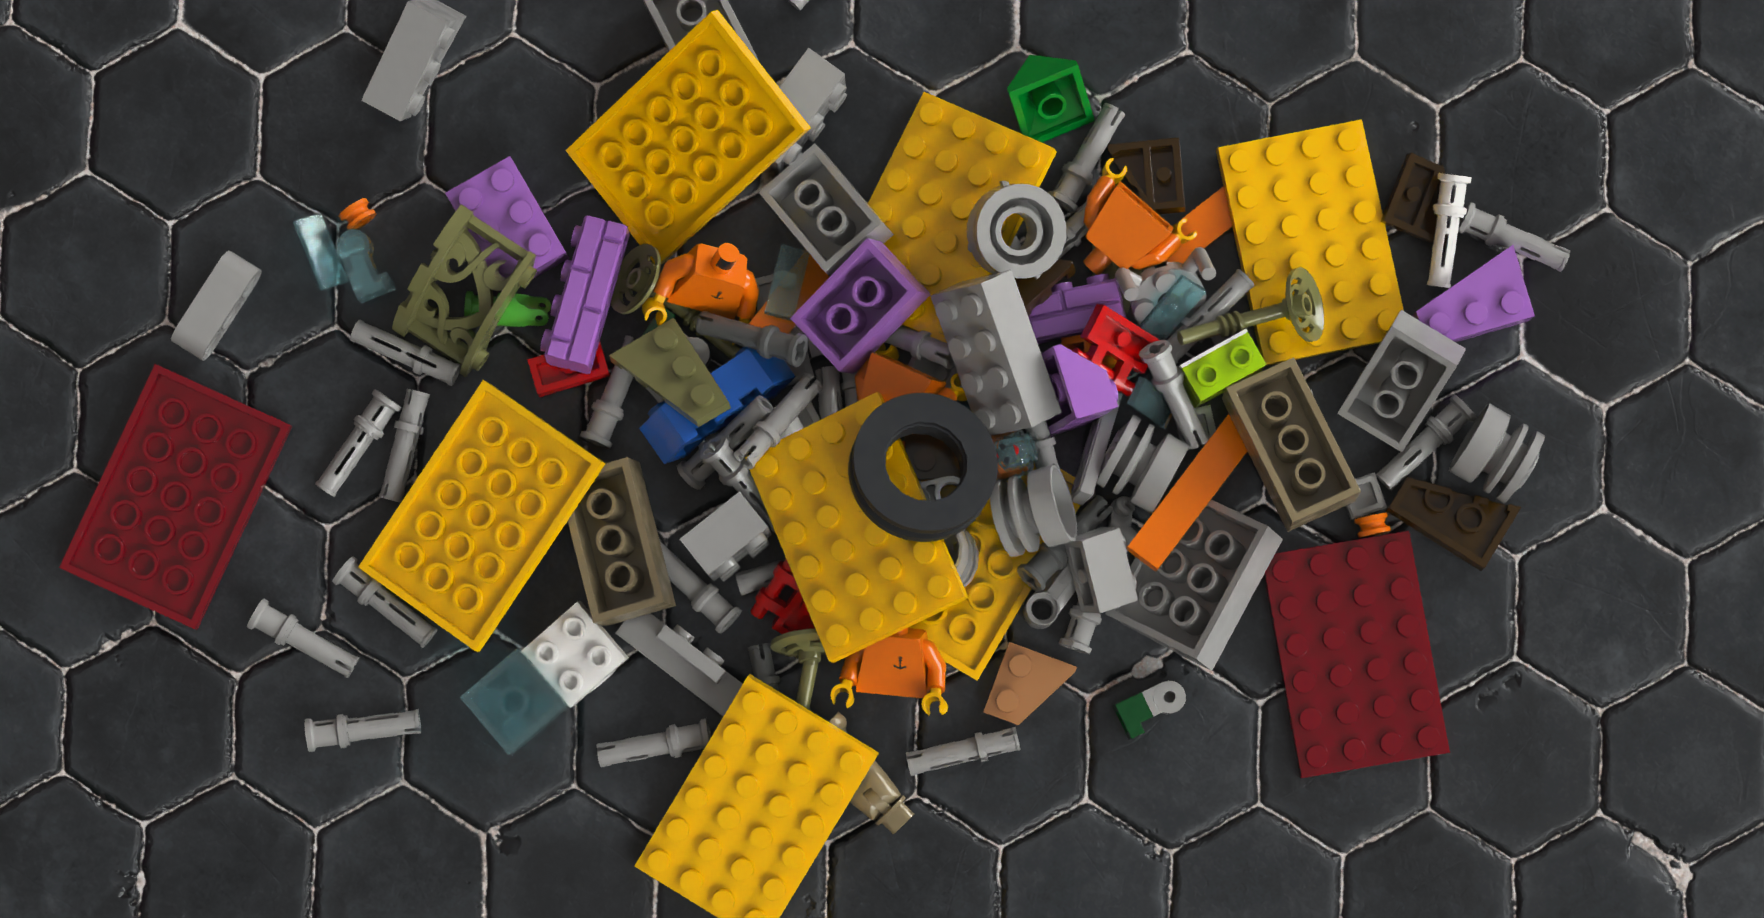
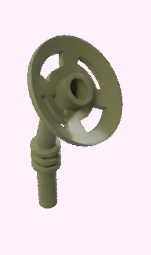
(644, 283)
(1301, 305)
(809, 655)

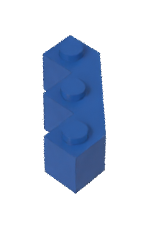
(739, 380)

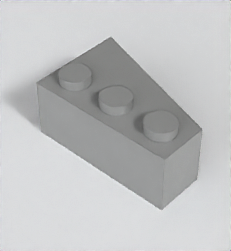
(412, 57)

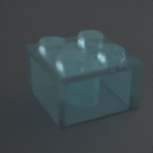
(514, 702)

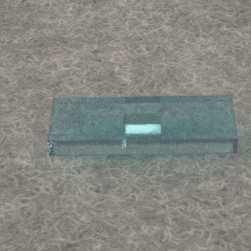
(320, 251)
(786, 282)
(1172, 308)
(1150, 403)

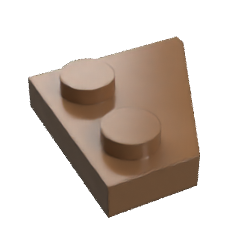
(1024, 683)

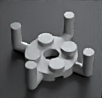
(1148, 286)

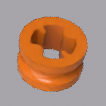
(357, 214)
(1372, 525)

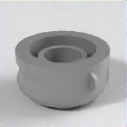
(1043, 223)

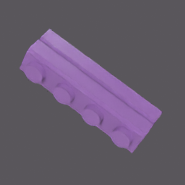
(586, 294)
(1070, 307)

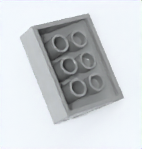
(1201, 584)

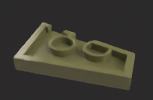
(674, 371)

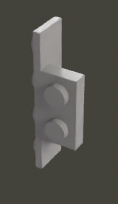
(681, 660)

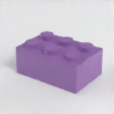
(508, 206)
(860, 306)

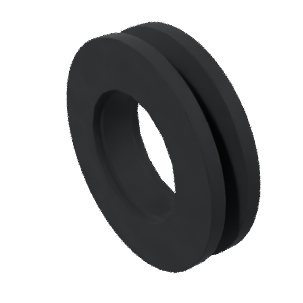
(945, 421)

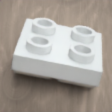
(575, 654)

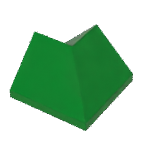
(1049, 97)

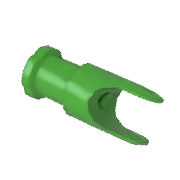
(519, 313)

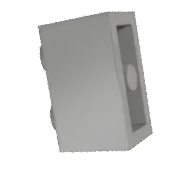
(1101, 570)

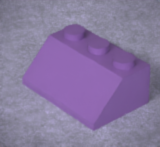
(1080, 389)

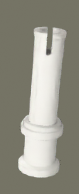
(1439, 275)

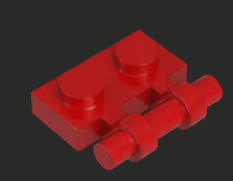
(1118, 338)
(790, 614)

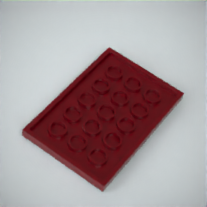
(175, 497)
(1355, 654)

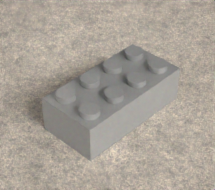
(996, 353)

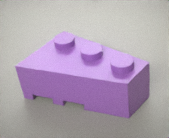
(1482, 301)

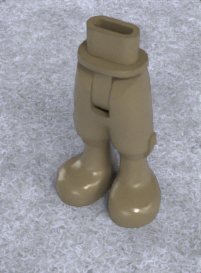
(877, 794)

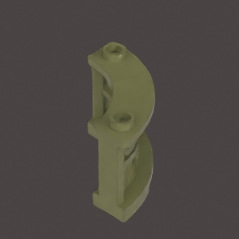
(456, 242)

